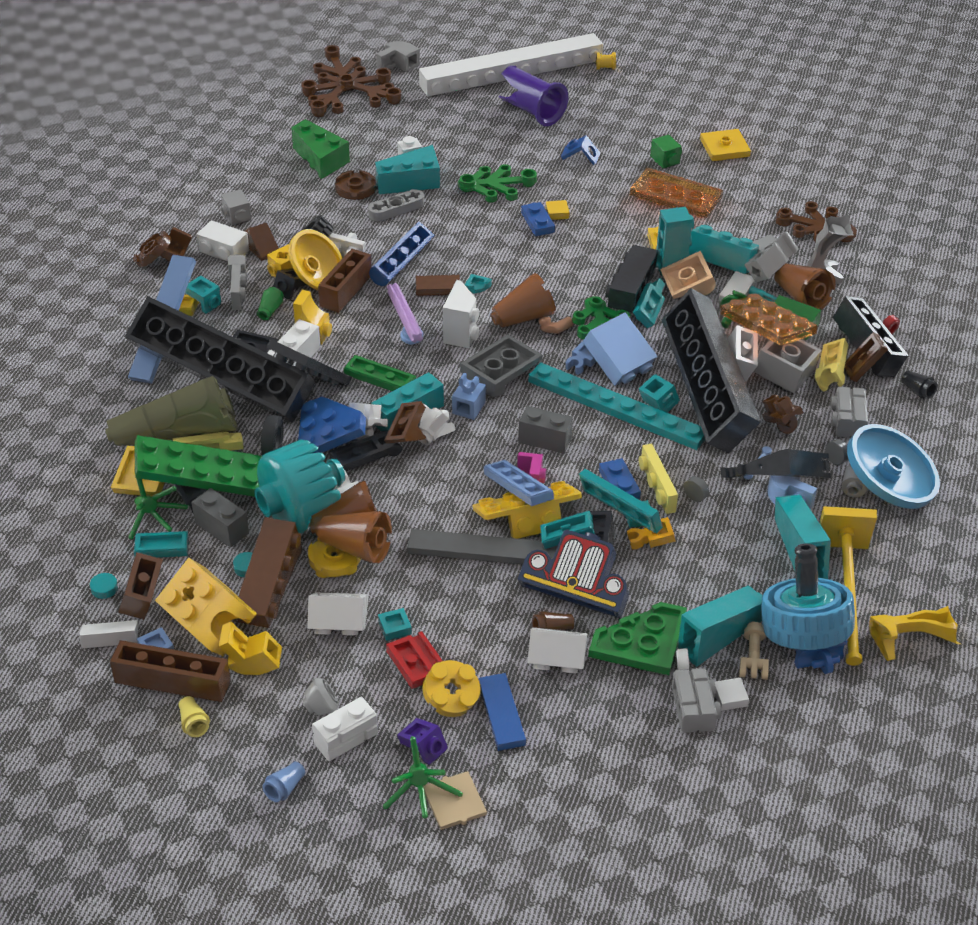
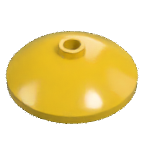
(313, 256)

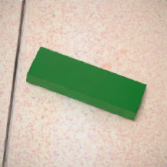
(377, 373)

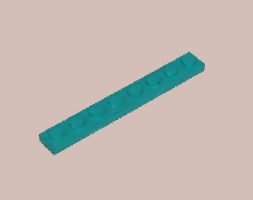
(618, 405)

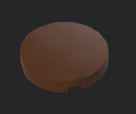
(355, 185)
(152, 249)

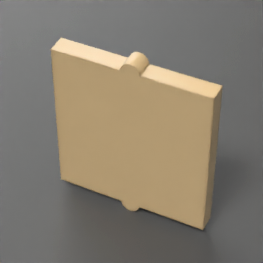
(451, 809)

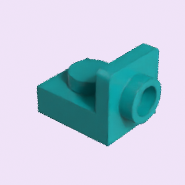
(205, 292)

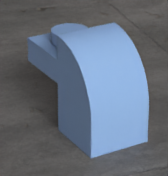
(789, 485)

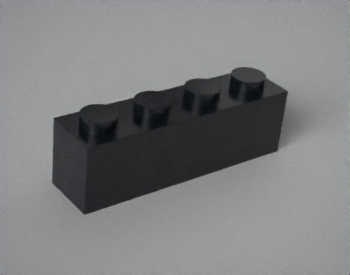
(631, 278)
(858, 323)

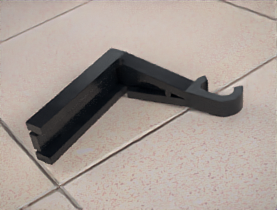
(784, 463)

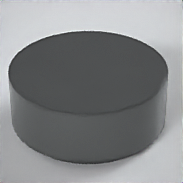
(837, 452)
(696, 489)

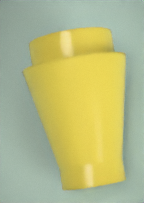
(193, 718)

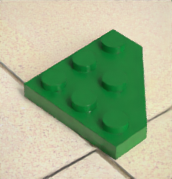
(642, 639)

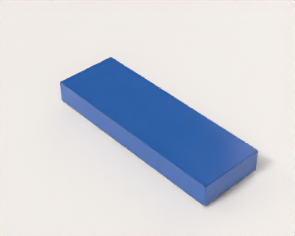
(502, 712)

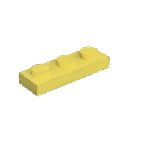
(658, 479)

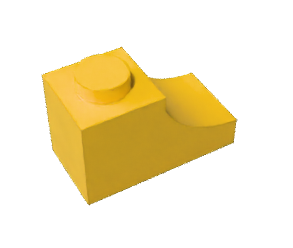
(307, 310)

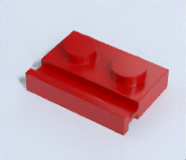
(413, 658)

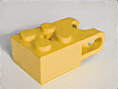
(202, 604)

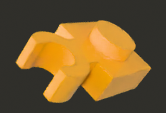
(639, 537)

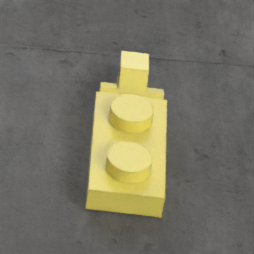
(218, 440)

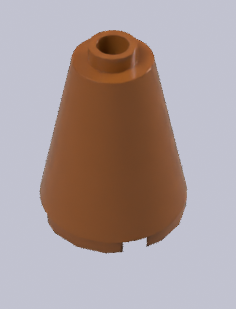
(806, 284)
(524, 303)
(354, 500)
(357, 534)

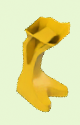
(886, 628)

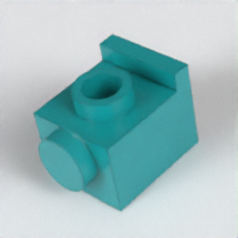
(659, 393)

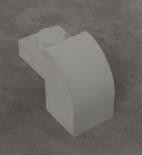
(398, 55)

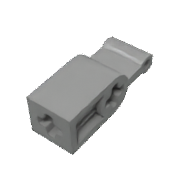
(771, 257)

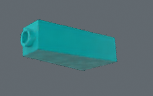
(800, 526)
(718, 623)

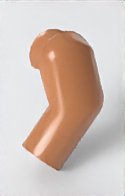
(555, 327)

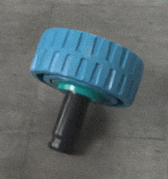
(808, 609)

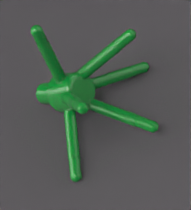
(149, 504)
(419, 776)

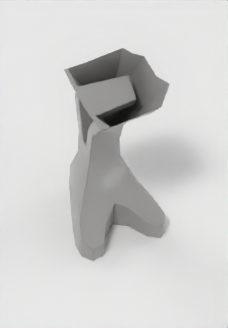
(833, 231)

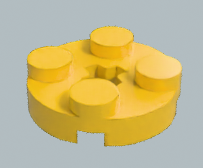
(330, 566)
(461, 676)

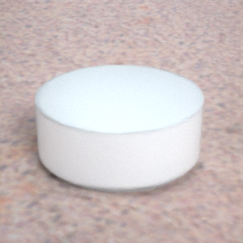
(682, 659)

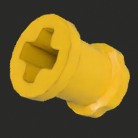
(606, 61)

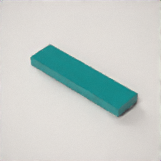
(621, 501)

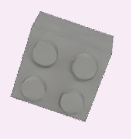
(787, 364)

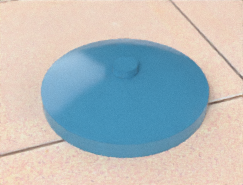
(893, 466)

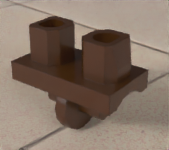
(782, 412)

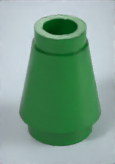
(270, 302)

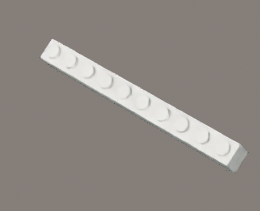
(488, 68)

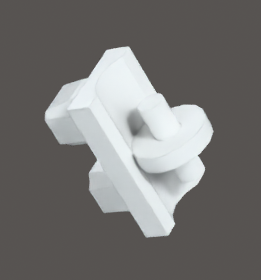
(347, 243)
(373, 417)

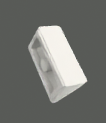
(108, 633)

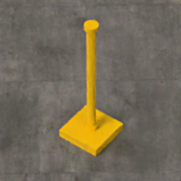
(849, 530)

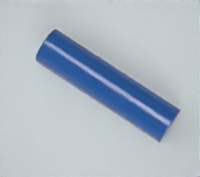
(400, 254)

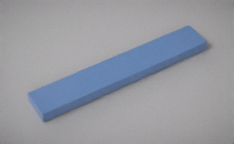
(171, 294)

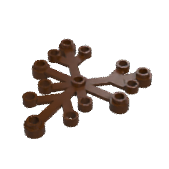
(345, 83)

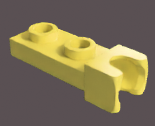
(832, 364)

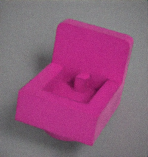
(532, 465)

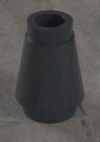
(920, 384)

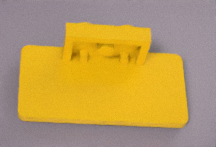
(523, 518)

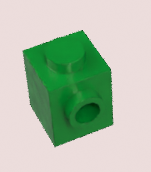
(665, 151)

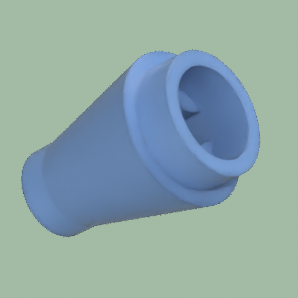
(281, 783)

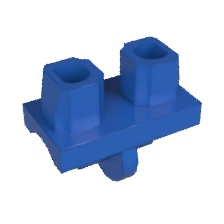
(820, 658)

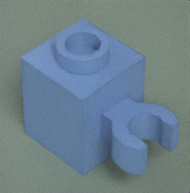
(468, 397)

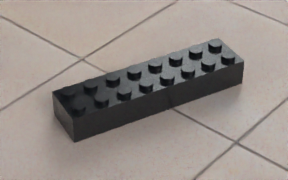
(213, 353)
(710, 371)

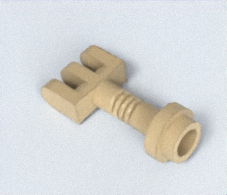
(754, 633)

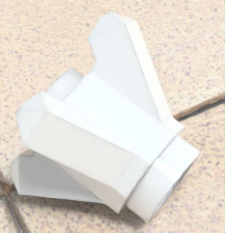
(434, 424)

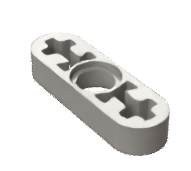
(407, 200)

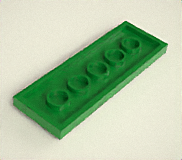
(196, 466)

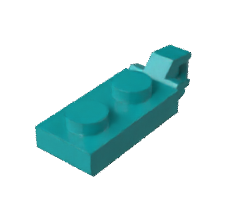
(650, 303)

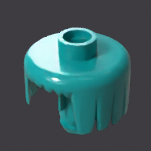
(297, 483)

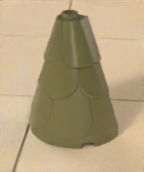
(184, 413)

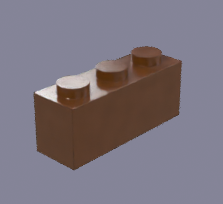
(344, 280)

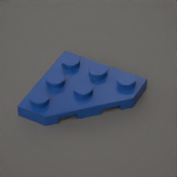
(330, 423)

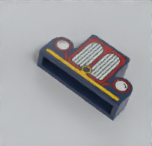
(578, 574)

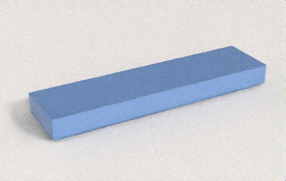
(518, 482)

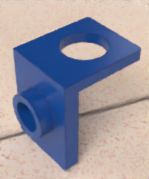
(581, 144)

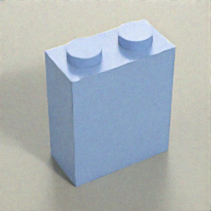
(620, 349)

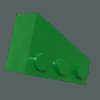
(320, 148)

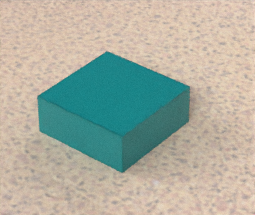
(394, 624)

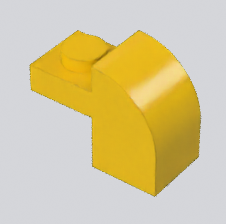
(252, 654)

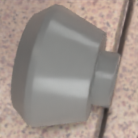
(320, 697)

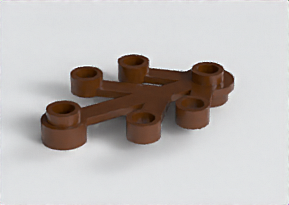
(785, 217)

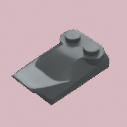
(500, 364)

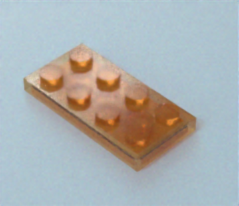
(676, 192)
(768, 319)

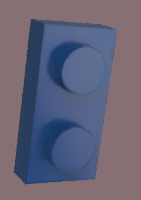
(537, 219)
(618, 474)

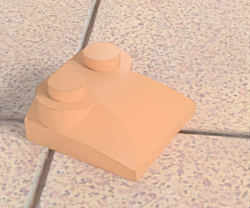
(687, 274)

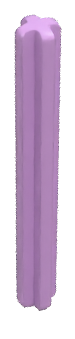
(405, 313)

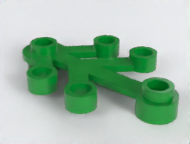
(473, 182)
(594, 307)

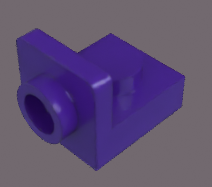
(428, 738)

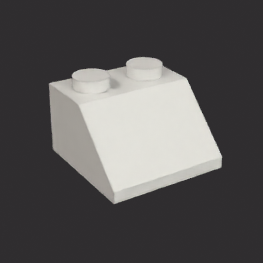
(460, 317)
(337, 612)

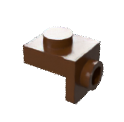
(179, 243)

